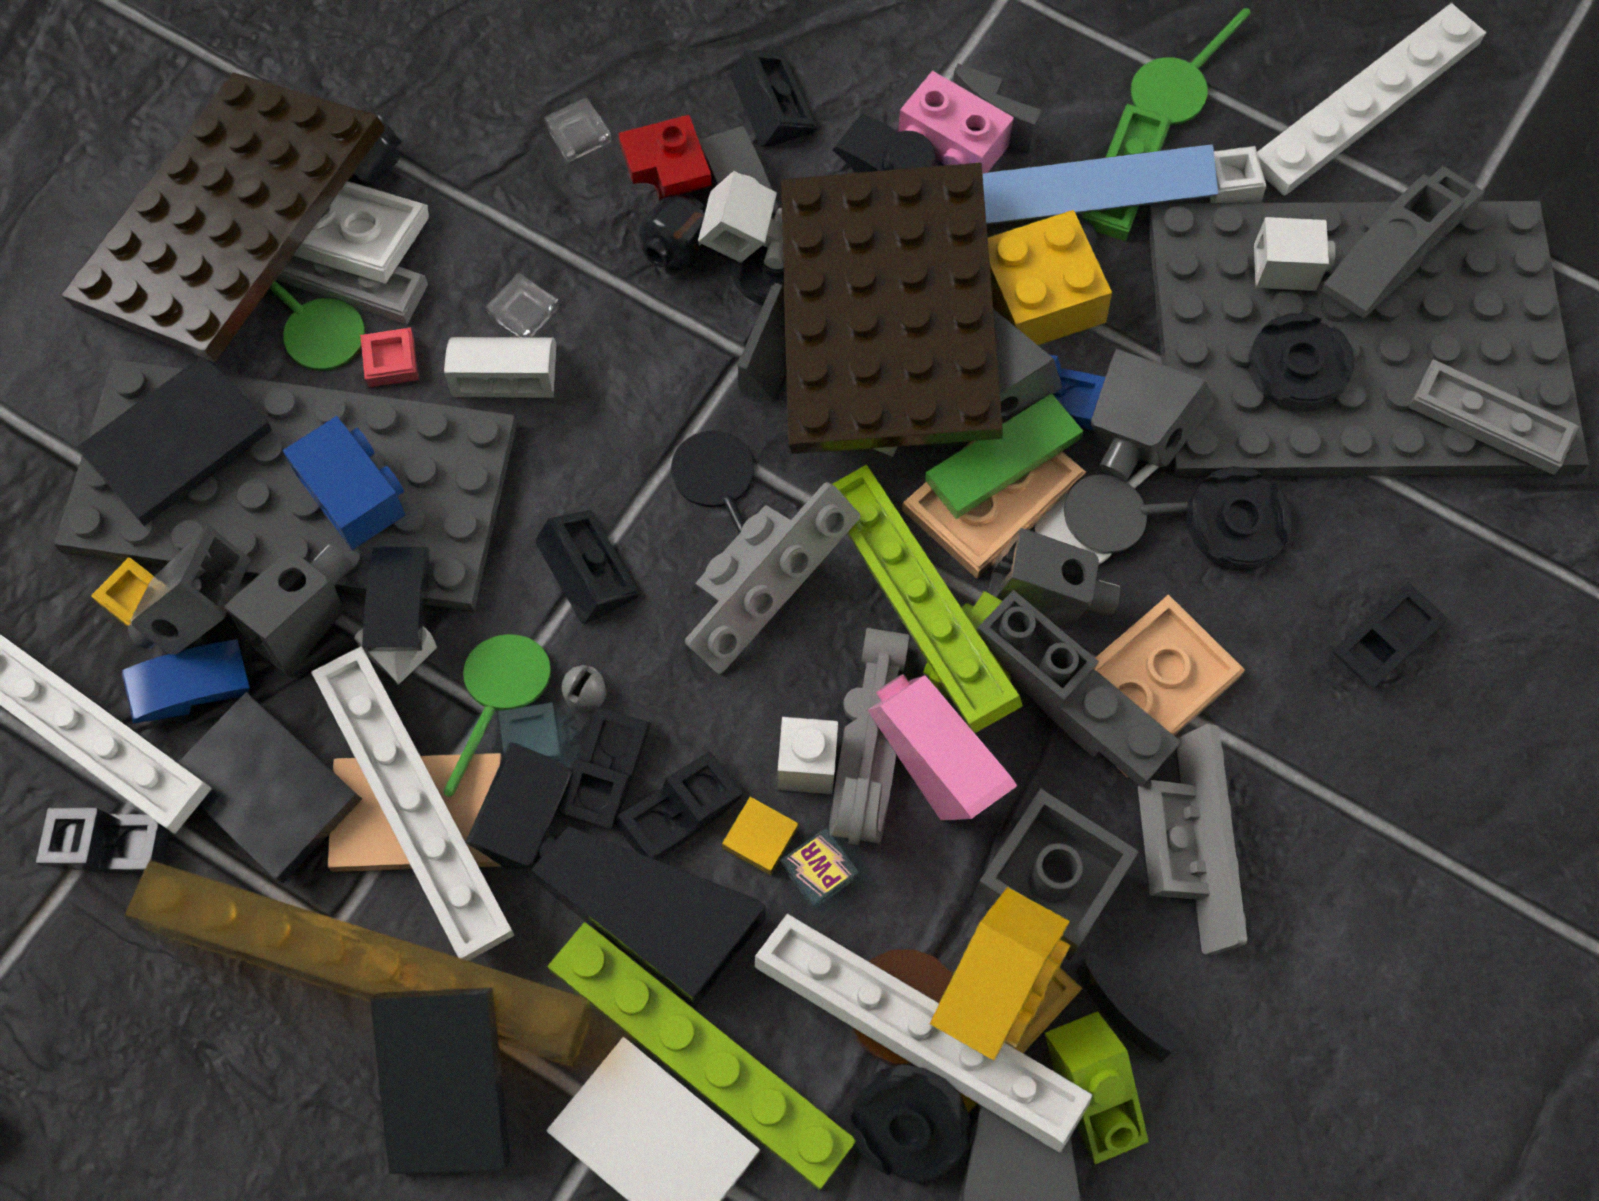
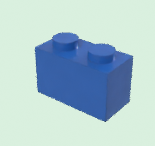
(346, 482)

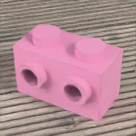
(957, 123)

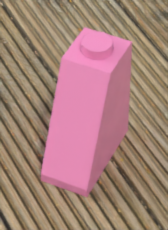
(939, 749)

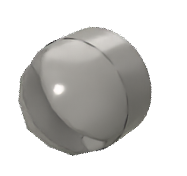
(591, 694)

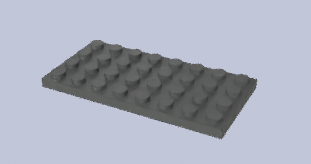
(441, 454)

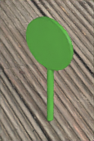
(1177, 86)
(321, 332)
(500, 676)

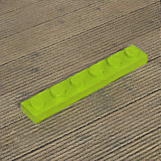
(927, 605)
(702, 1056)

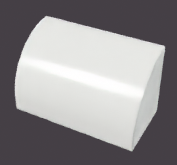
(501, 367)

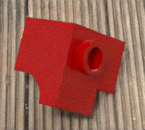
(666, 157)

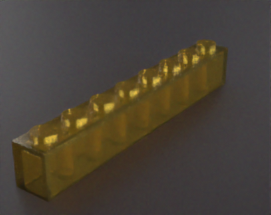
(349, 956)

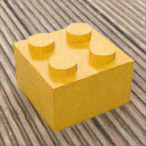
(1048, 279)
(1003, 974)

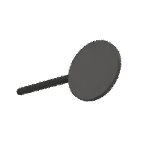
(1110, 513)

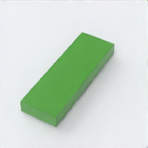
(1137, 133)
(994, 464)

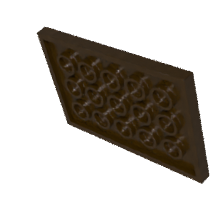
(224, 214)
(888, 310)

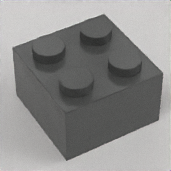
(1059, 864)

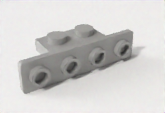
(764, 571)
(1193, 842)

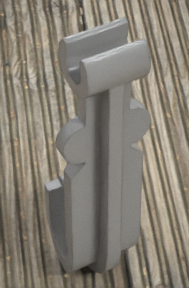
(866, 755)

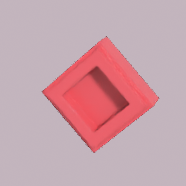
(389, 357)

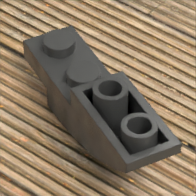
(1401, 239)
(1072, 693)

